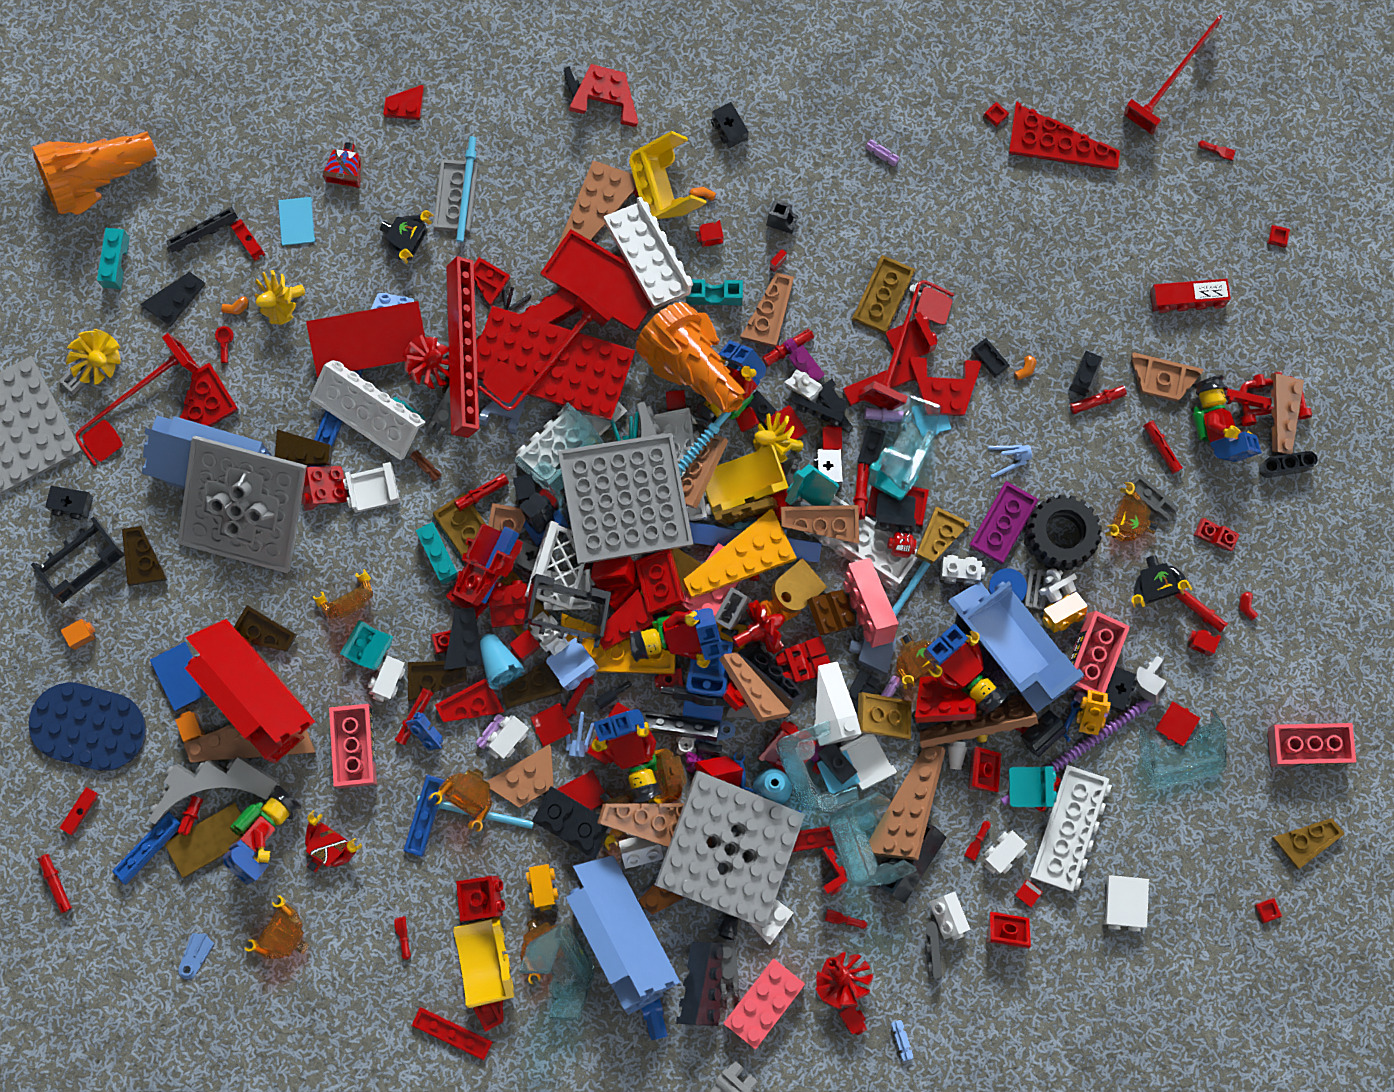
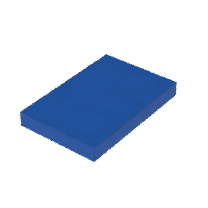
(176, 681)

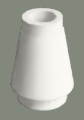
(956, 754)

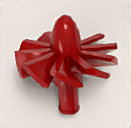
(424, 358)
(763, 628)
(837, 982)

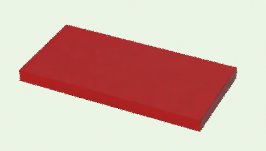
(587, 267)
(365, 337)

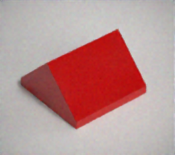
(721, 768)
(984, 770)
(1008, 930)

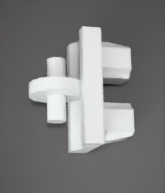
(804, 385)
(1052, 590)

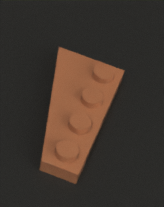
(768, 317)
(1287, 400)
(701, 470)
(506, 516)
(828, 521)
(754, 691)

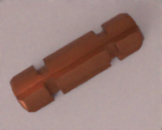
(425, 465)

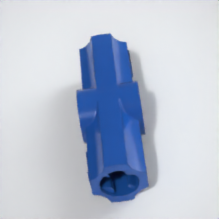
(653, 1015)

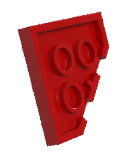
(207, 398)
(942, 703)

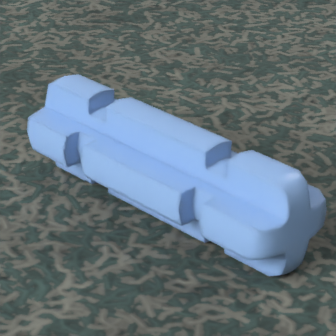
(902, 1040)

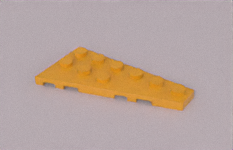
(750, 553)
(619, 658)

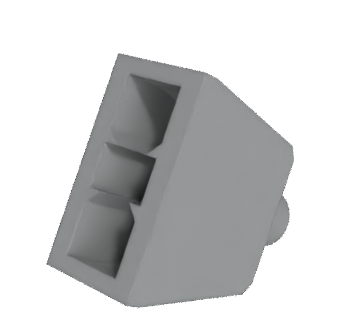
(732, 608)

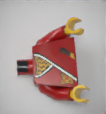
(326, 845)

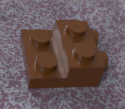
(832, 612)

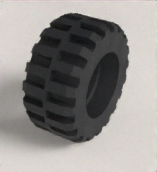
(1080, 516)

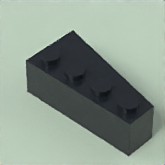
(702, 985)

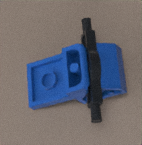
(704, 689)

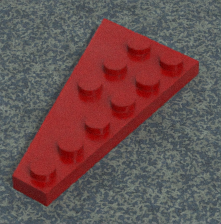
(1051, 140)

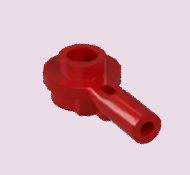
(224, 336)

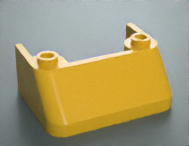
(652, 180)

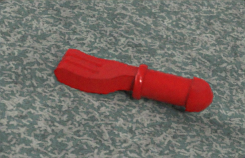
(1223, 152)
(974, 847)
(837, 918)
(401, 930)

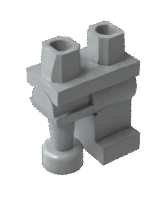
(729, 1082)

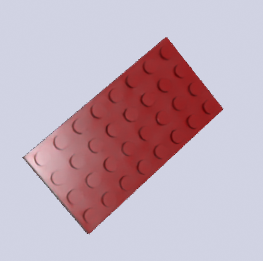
(584, 375)

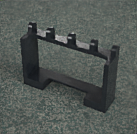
(67, 589)
(594, 595)

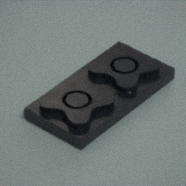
(571, 822)

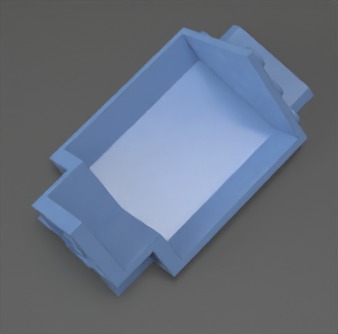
(170, 445)
(1017, 643)
(620, 934)

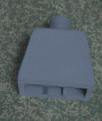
(874, 658)

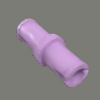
(883, 415)

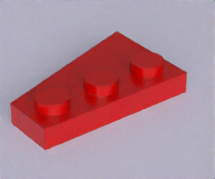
(628, 617)
(470, 703)

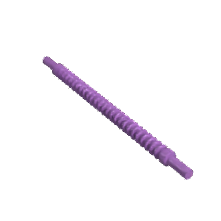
(1140, 707)

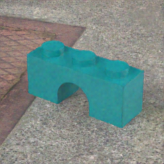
(110, 269)
(724, 294)
(437, 553)

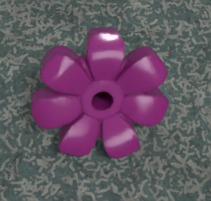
(691, 758)

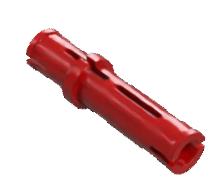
(781, 351)
(1106, 396)
(1162, 446)
(861, 490)
(475, 495)
(1203, 611)
(425, 695)
(54, 883)

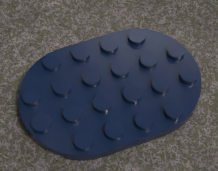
(87, 726)

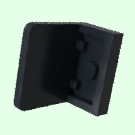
(895, 514)

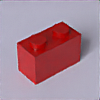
(614, 572)

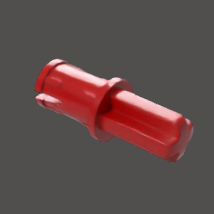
(190, 815)

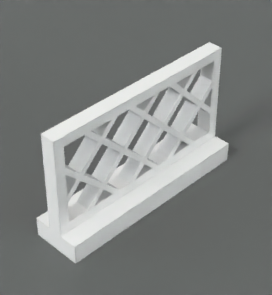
(545, 556)

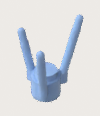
(1020, 453)
(578, 747)

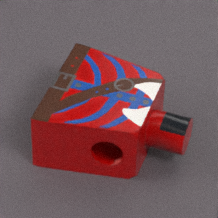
(344, 167)

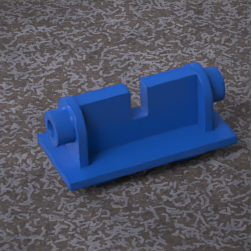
(430, 738)

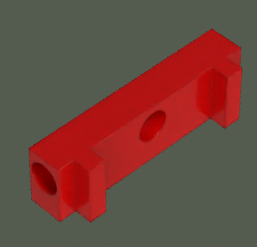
(243, 234)
(1261, 402)
(577, 696)
(73, 818)

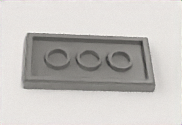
(450, 195)

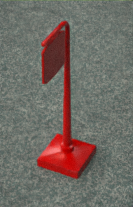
(1143, 115)
(933, 306)
(507, 382)
(102, 438)

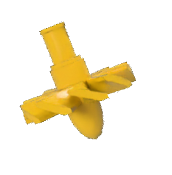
(276, 299)
(97, 351)
(776, 437)

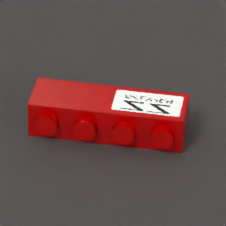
(1190, 295)

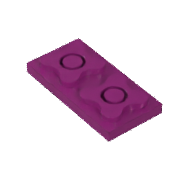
(1003, 522)

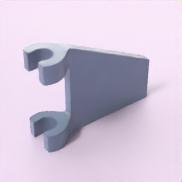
(514, 415)

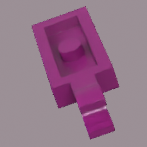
(803, 360)

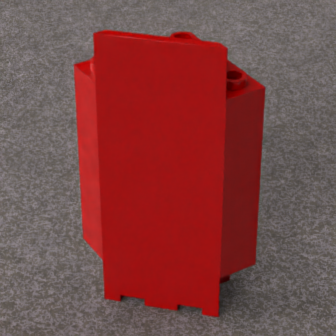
(247, 690)

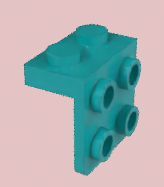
(883, 483)
(812, 487)
(366, 646)
(1032, 786)

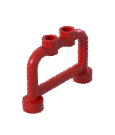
(1250, 414)

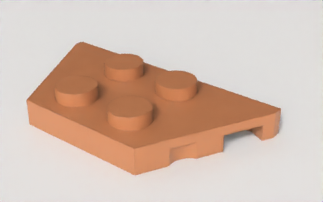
(1163, 377)
(526, 778)

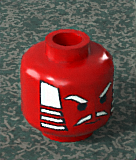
(902, 544)

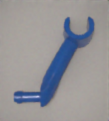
(1074, 703)
(743, 780)

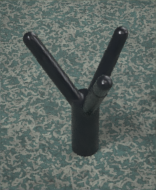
(507, 301)

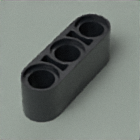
(1294, 459)

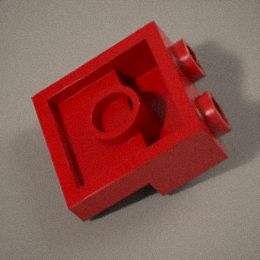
(508, 604)
(480, 898)

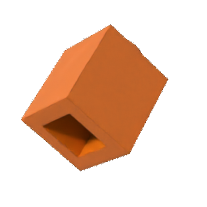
(78, 633)
(189, 726)

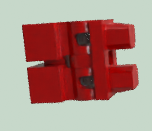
(798, 663)

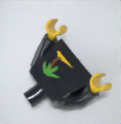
(406, 234)
(1158, 582)

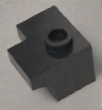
(782, 217)

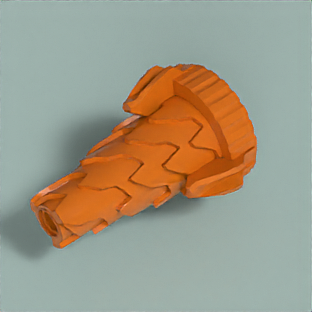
(76, 169)
(680, 351)

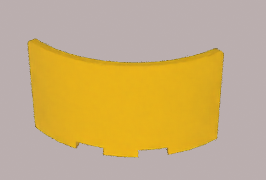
(745, 479)
(484, 962)

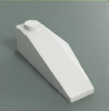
(835, 705)

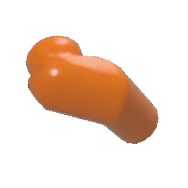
(702, 191)
(237, 308)
(1029, 366)

